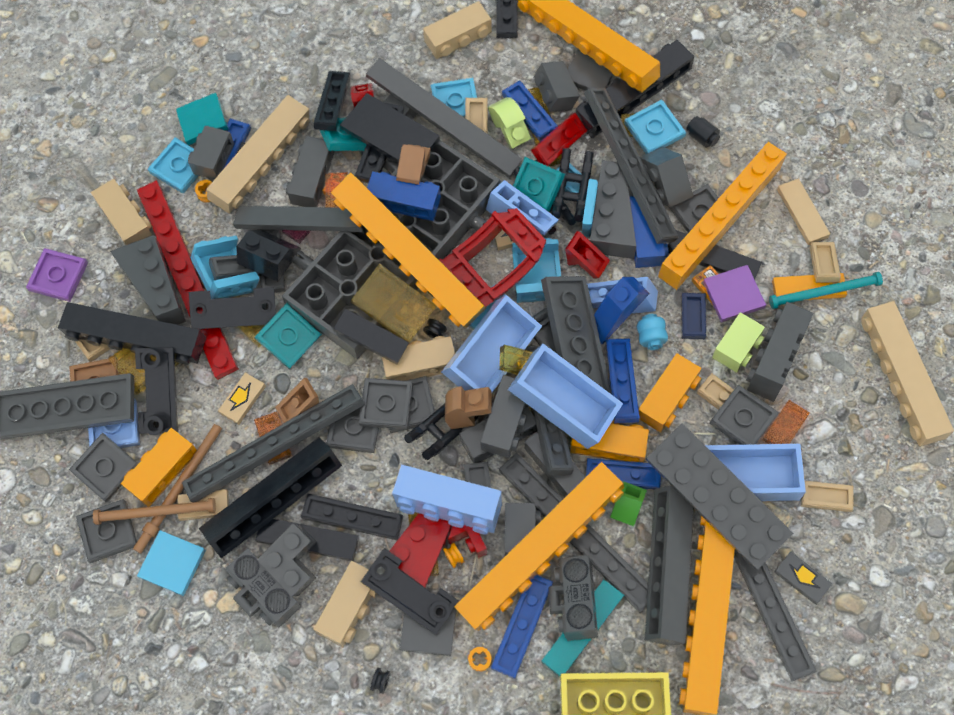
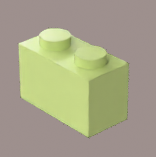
(738, 343)

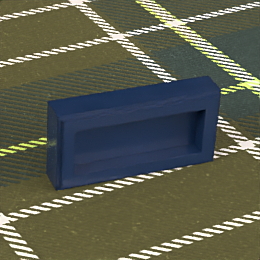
(693, 316)

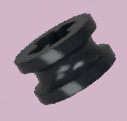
(434, 328)
(380, 680)

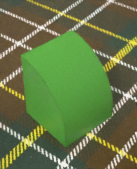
(629, 504)

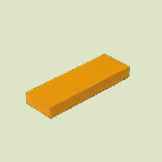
(794, 284)

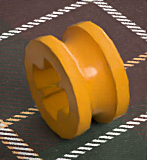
(202, 186)
(453, 555)
(478, 650)

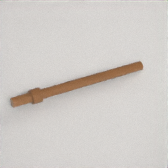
(151, 529)

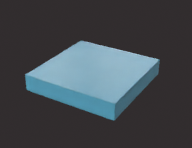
(454, 93)
(655, 127)
(173, 166)
(589, 207)
(171, 563)

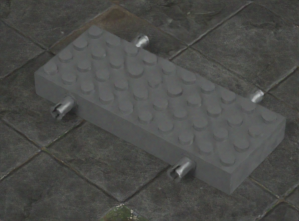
(351, 257)

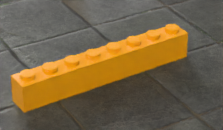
(595, 40)
(721, 216)
(408, 250)
(540, 547)
(708, 623)

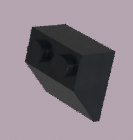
(265, 253)

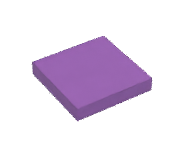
(57, 275)
(734, 293)

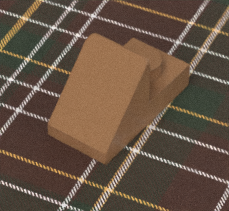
(412, 163)
(297, 401)

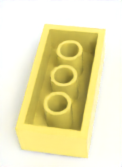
(615, 694)

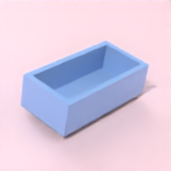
(478, 358)
(565, 396)
(767, 470)
(447, 499)

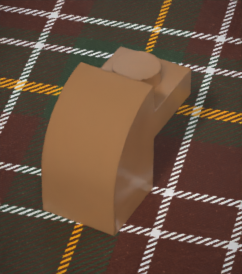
(464, 405)

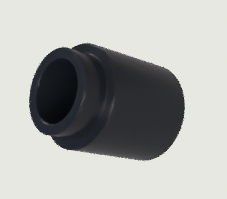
(703, 131)

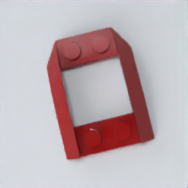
(519, 231)

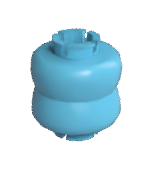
(652, 332)

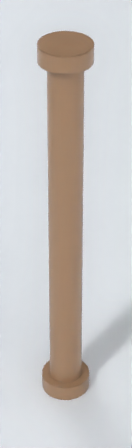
(99, 517)

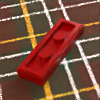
(561, 137)

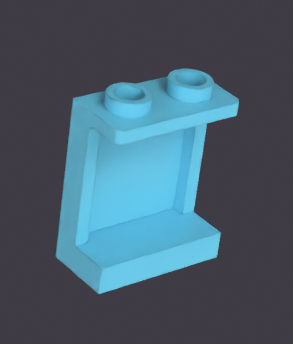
(530, 286)
(224, 287)

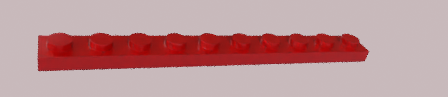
(184, 273)

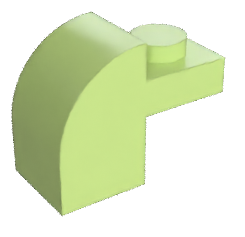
(510, 118)

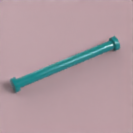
(875, 279)

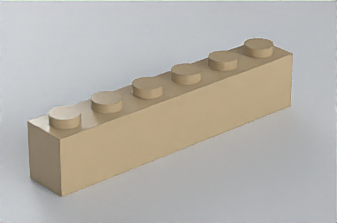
(258, 154)
(906, 374)

